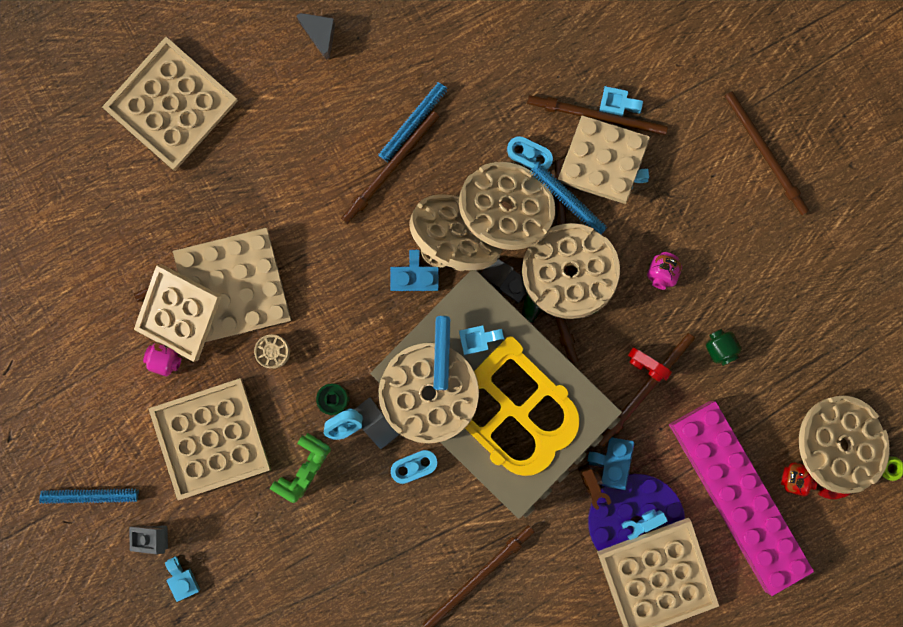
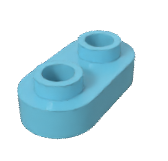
(530, 153)
(343, 424)
(414, 466)

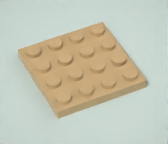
(170, 103)
(244, 275)
(209, 439)
(658, 577)

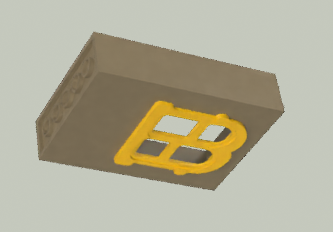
(584, 406)

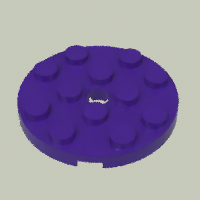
(641, 495)

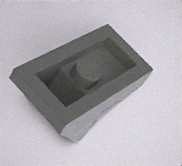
(505, 279)
(148, 539)

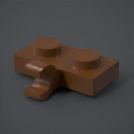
(592, 482)

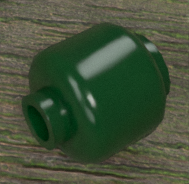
(723, 347)

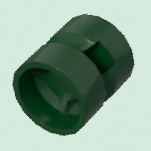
(332, 399)

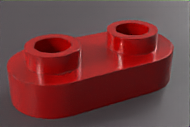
(655, 369)

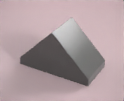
(319, 30)
(375, 424)

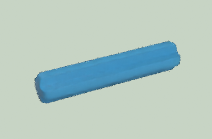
(441, 354)

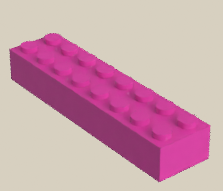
(741, 498)

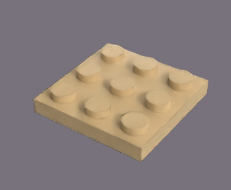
(603, 159)
(177, 312)

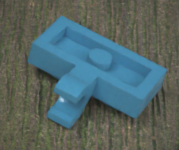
(414, 277)
(615, 463)

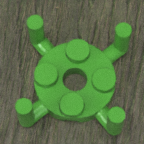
(307, 471)

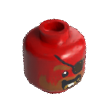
(797, 480)

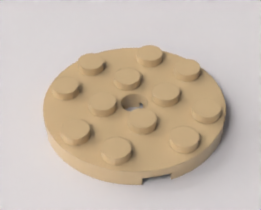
(490, 221)
(432, 232)
(568, 295)
(427, 419)
(822, 453)

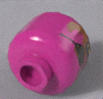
(664, 270)
(161, 359)

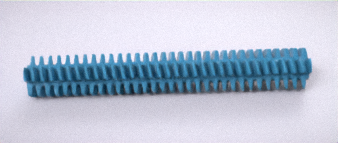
(411, 123)
(568, 198)
(72, 497)

